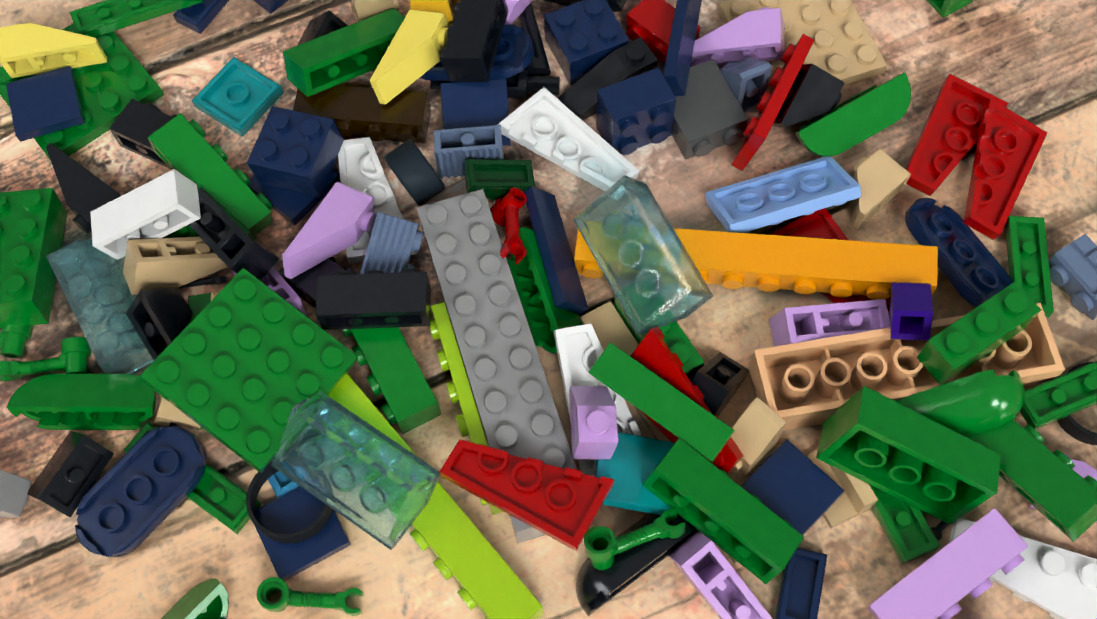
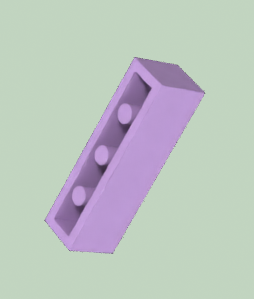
(954, 572)

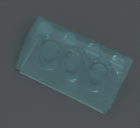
(642, 256)
(100, 302)
(354, 468)

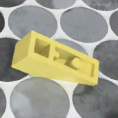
(40, 49)
(410, 53)

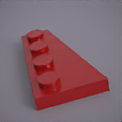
(947, 134)

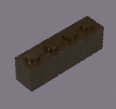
(361, 115)

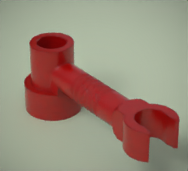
(506, 214)

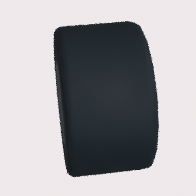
(414, 172)

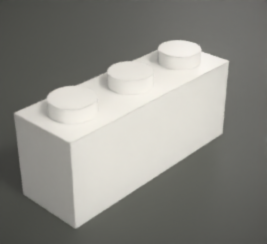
(145, 213)

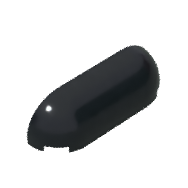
(599, 586)

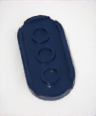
(512, 56)
(960, 252)
(140, 491)

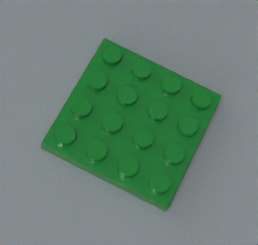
(102, 91)
(247, 367)

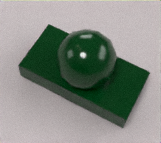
(497, 176)

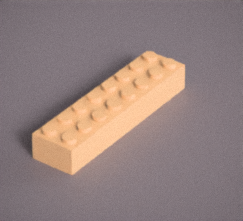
(818, 376)

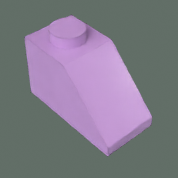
(592, 422)

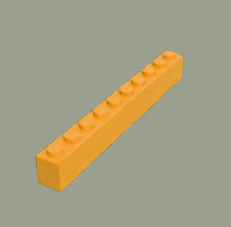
(796, 263)

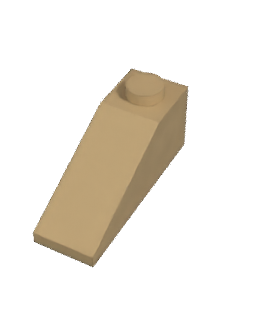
(168, 262)

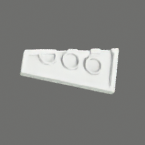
(563, 138)
(363, 172)
(577, 353)
(1049, 578)

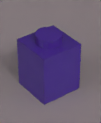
(910, 311)

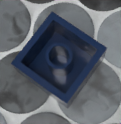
(583, 36)
(636, 111)
(295, 151)

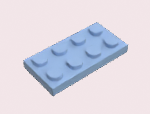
(782, 195)

